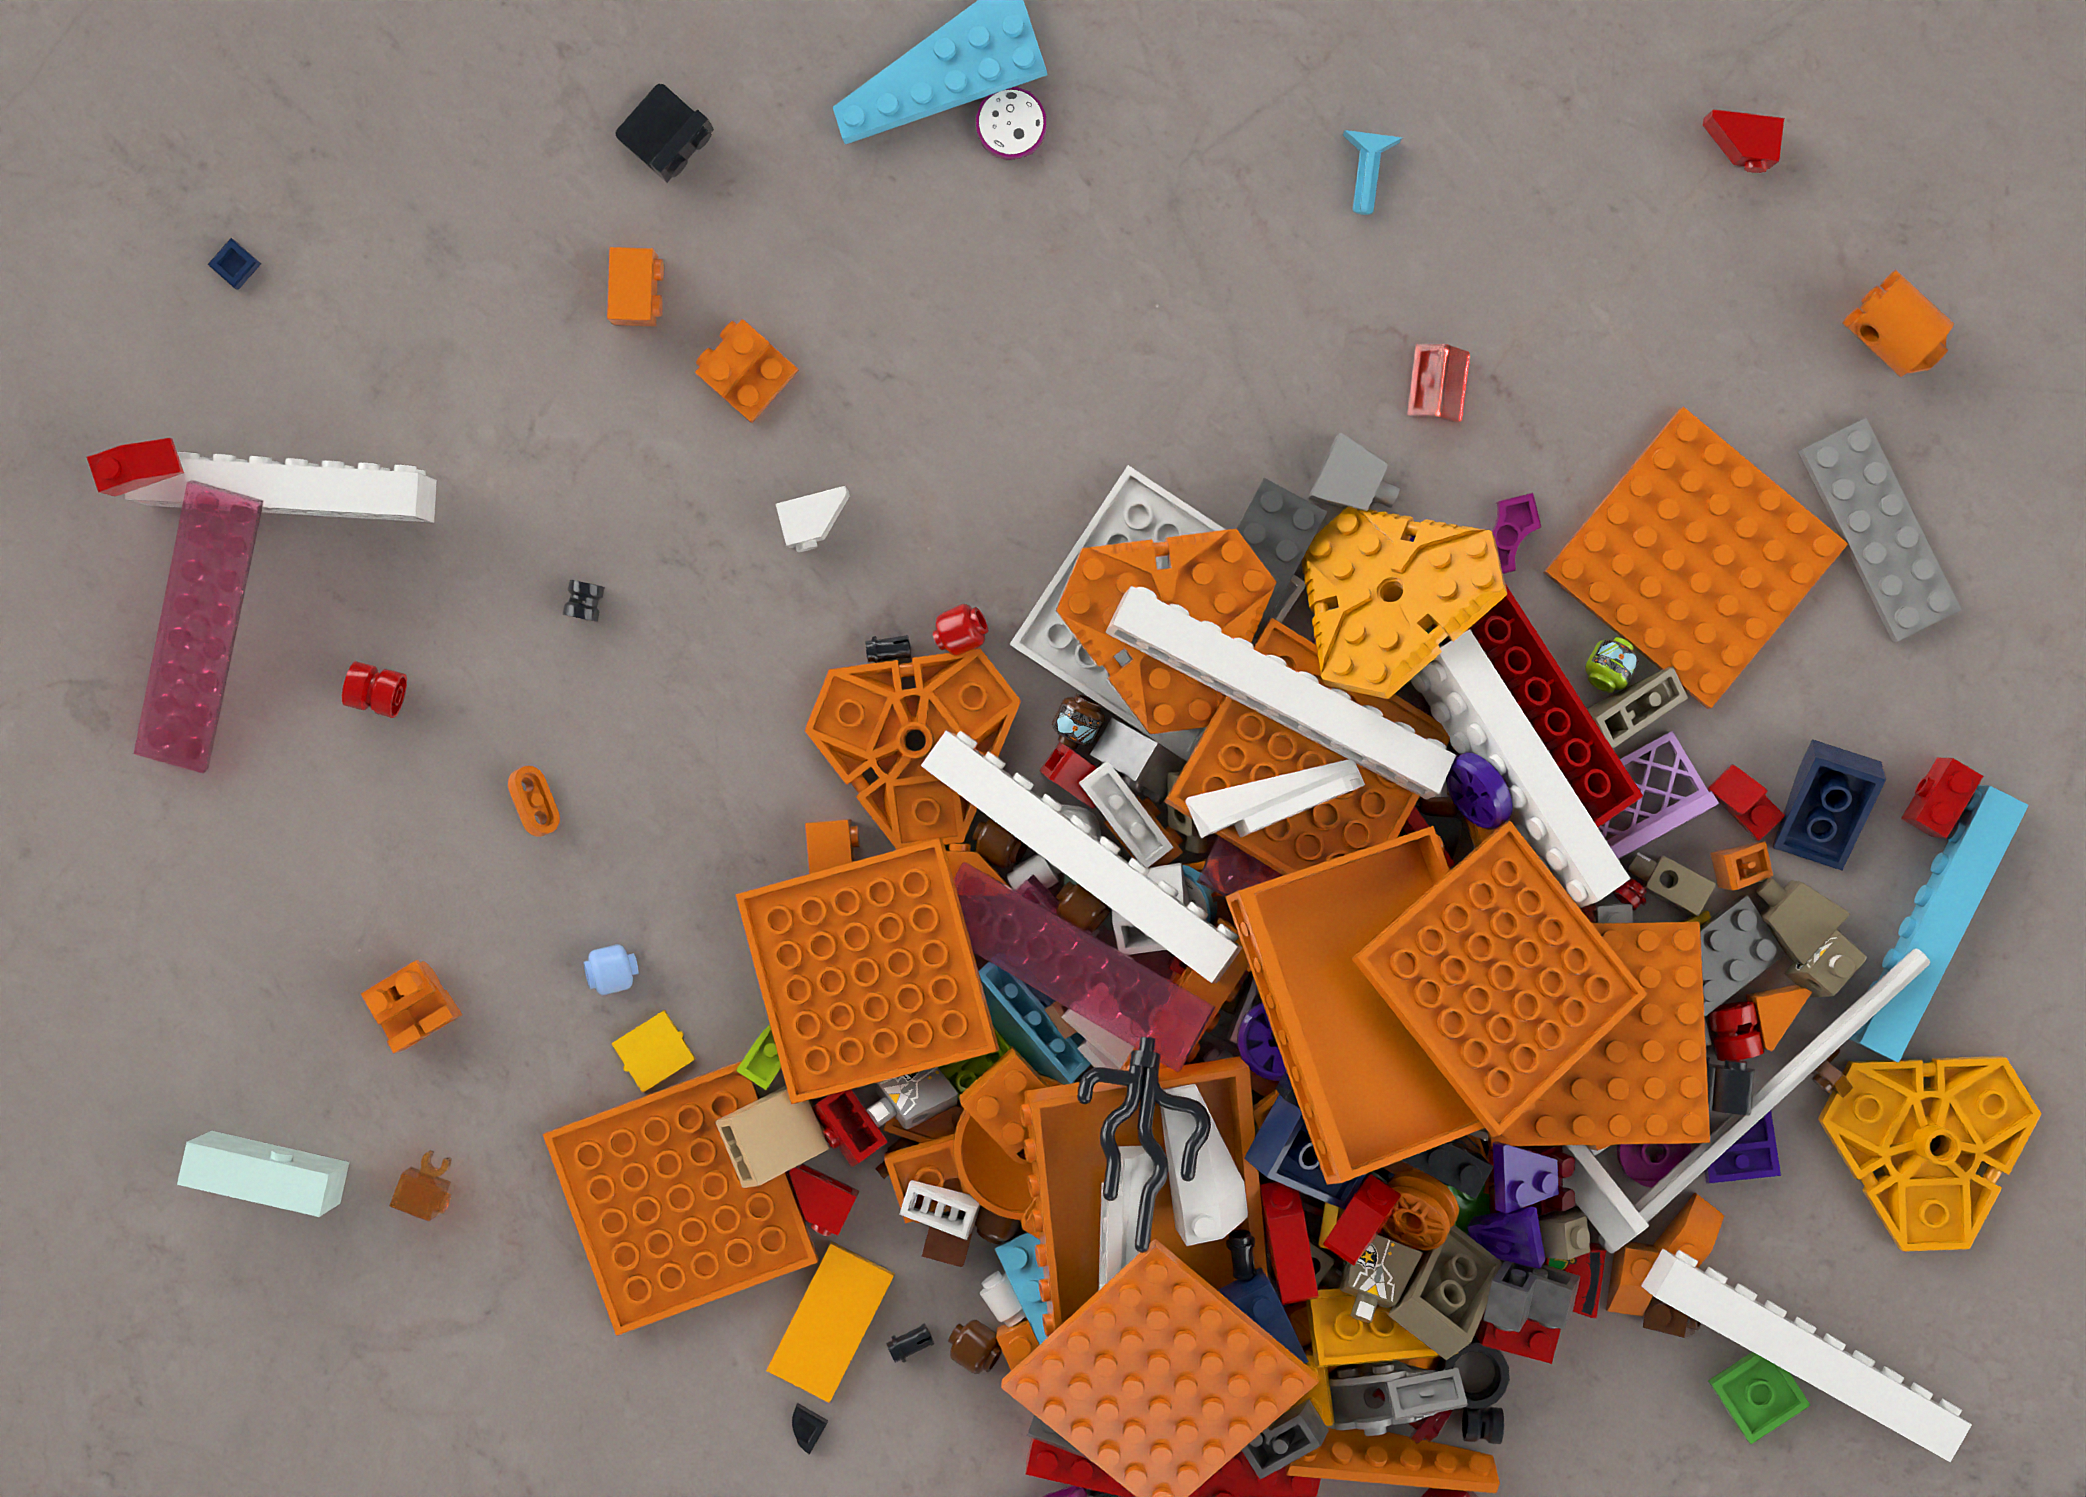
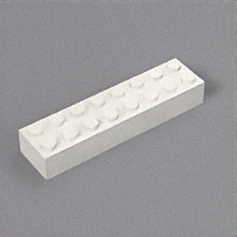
(304, 487)
(1487, 721)

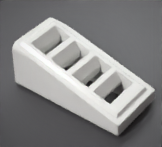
(955, 1199)

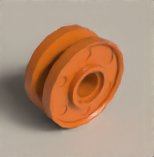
(1423, 1211)

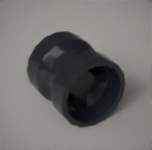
(586, 592)
(1483, 1425)

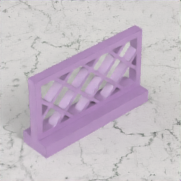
(1668, 817)

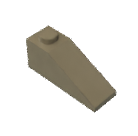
(1637, 705)

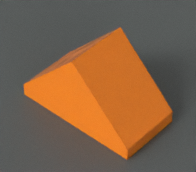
(1741, 865)
(1776, 1011)

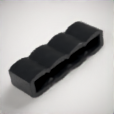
(1730, 1087)

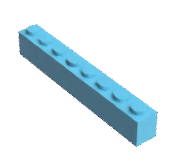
(1943, 914)

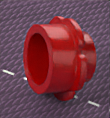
(1631, 893)

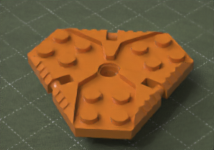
(1207, 574)
(865, 723)

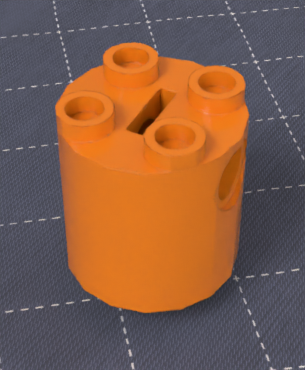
(1901, 326)

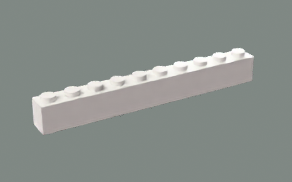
(1280, 692)
(1083, 857)
(1805, 1354)

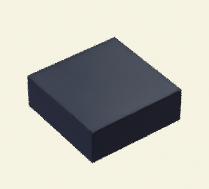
(234, 264)

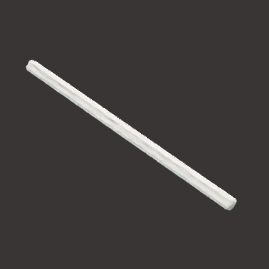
(1780, 1085)

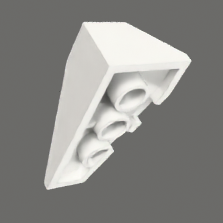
(1216, 1196)

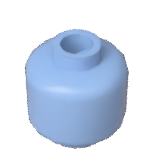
(610, 969)

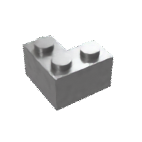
(1138, 758)
(1530, 1293)
(1286, 1439)

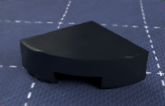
(807, 1427)

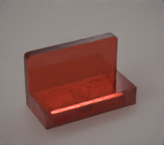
(1438, 382)

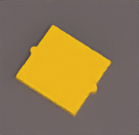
(653, 1051)

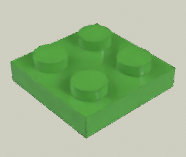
(1758, 1395)

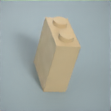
(771, 1137)

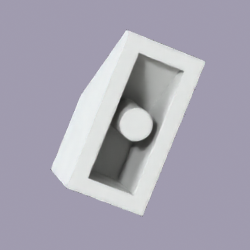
(810, 517)

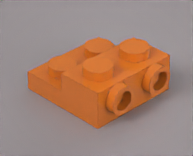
(745, 369)
(925, 1163)

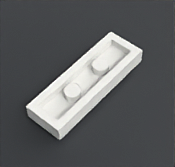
(1126, 814)

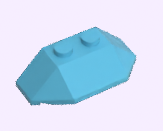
(1022, 1021)

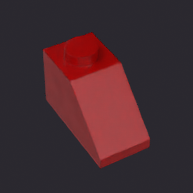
(1746, 138)
(134, 466)
(822, 1199)
(1362, 1220)

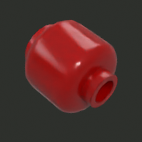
(960, 629)

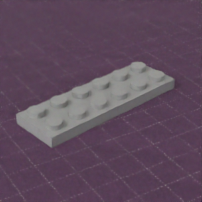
(1879, 530)

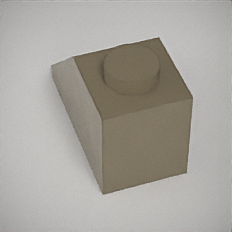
(1565, 1233)

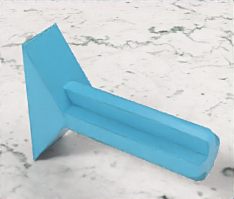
(1370, 150)

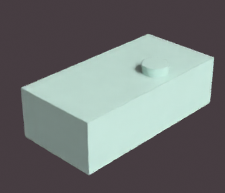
(263, 1173)

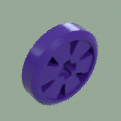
(1479, 791)
(1254, 1045)

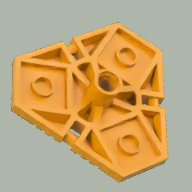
(1366, 565)
(1890, 1121)

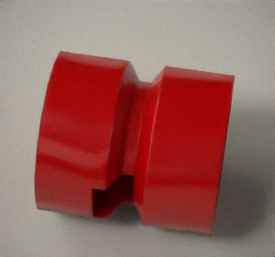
(368, 687)
(1736, 1031)

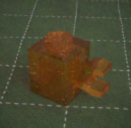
(422, 1191)

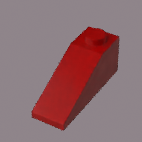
(1288, 1242)

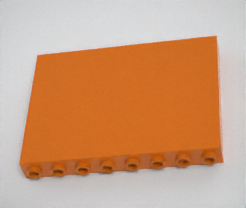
(1350, 1059)
(1072, 1166)

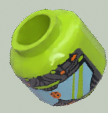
(1611, 664)

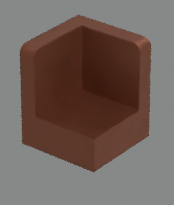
(946, 1247)

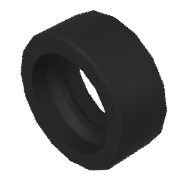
(1500, 1381)

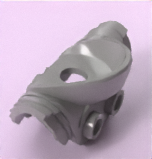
(1349, 1396)

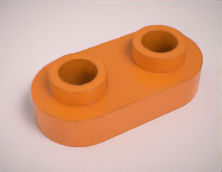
(534, 801)

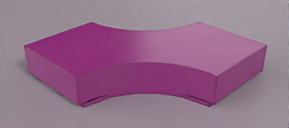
(1513, 523)

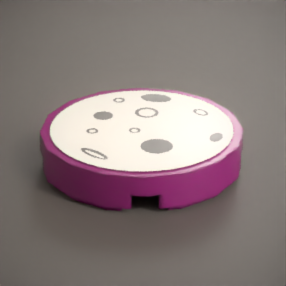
(1011, 123)

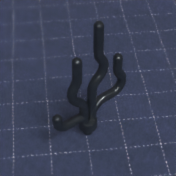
(1143, 1084)

